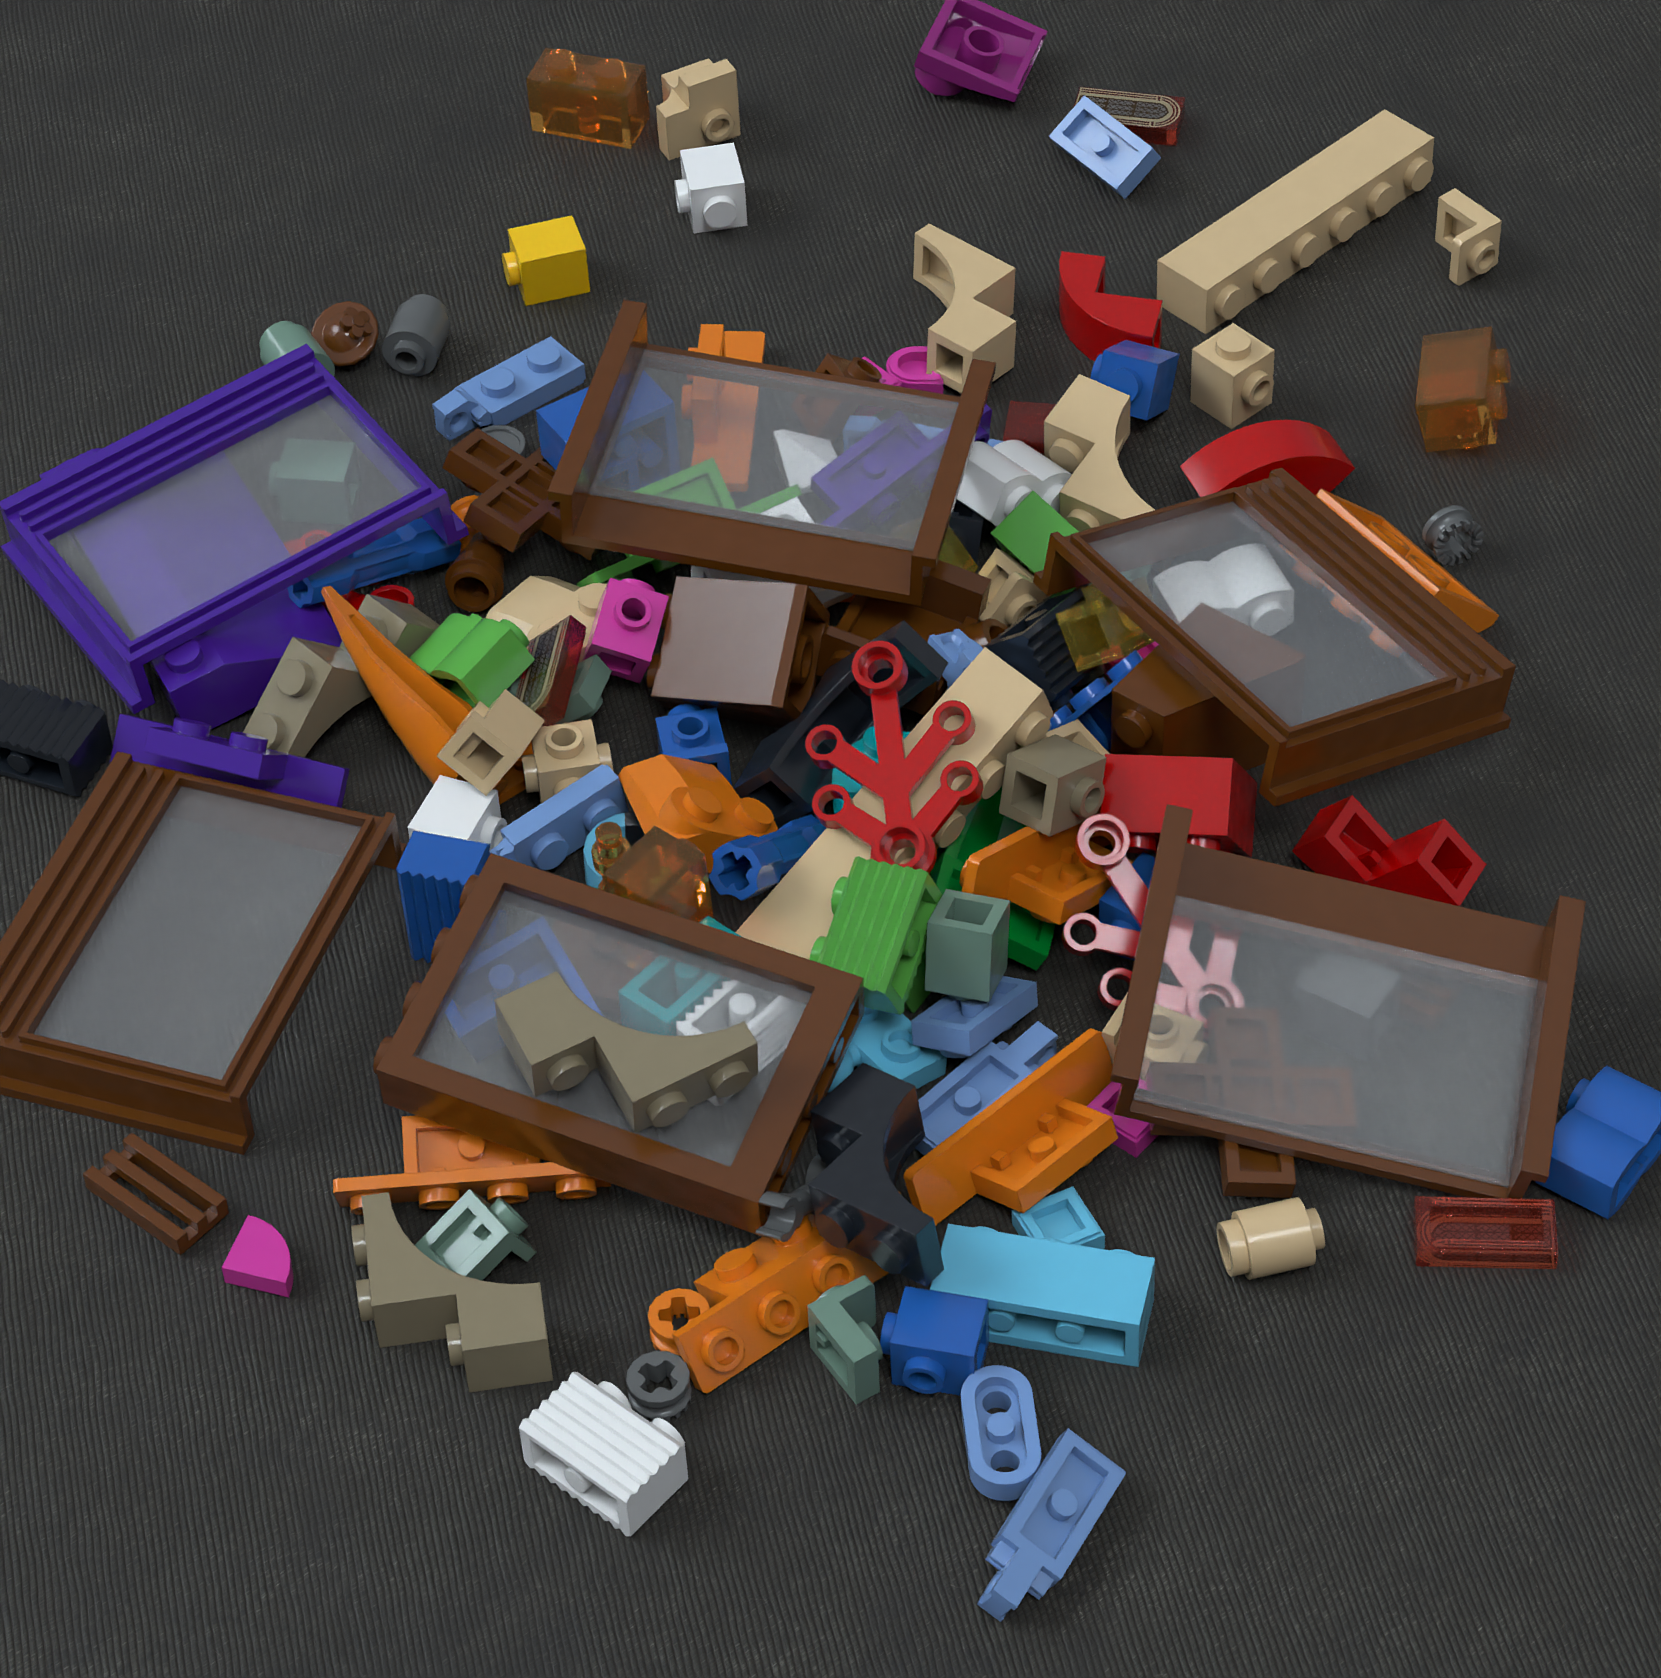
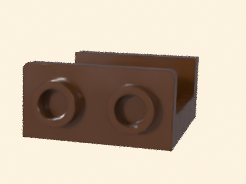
(950, 602)

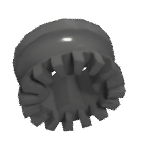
(1452, 534)
(661, 1402)

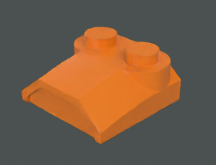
(692, 803)

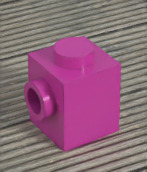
(627, 627)

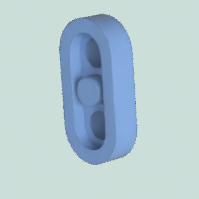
(1000, 1437)

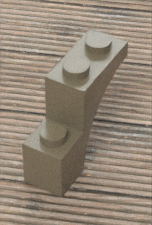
(321, 682)
(649, 1074)
(412, 1299)

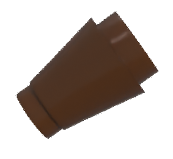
(477, 575)

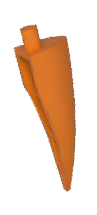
(410, 699)

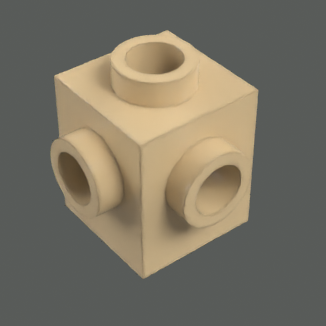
(562, 756)

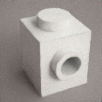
(711, 188)
(461, 812)

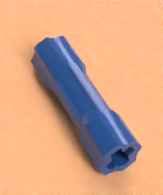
(403, 551)
(758, 863)

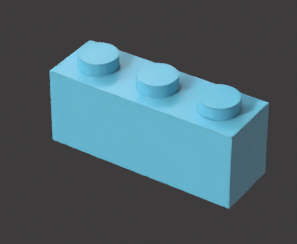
(1052, 1292)

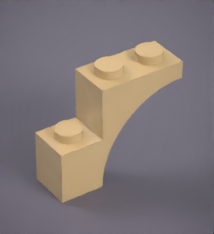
(978, 305)
(1086, 438)

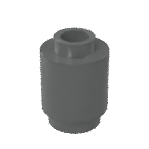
(417, 335)

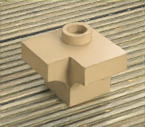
(698, 107)

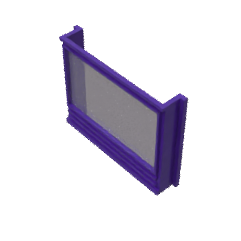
(212, 514)

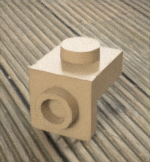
(1469, 235)
(1010, 590)

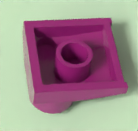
(977, 50)

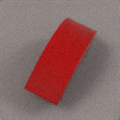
(1101, 319)
(1256, 449)
(1354, 847)

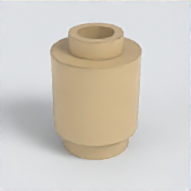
(1270, 1239)

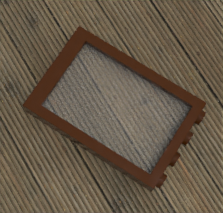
(645, 975)

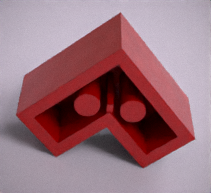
(1210, 786)

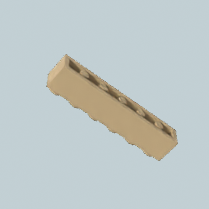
(1294, 221)
(1007, 717)

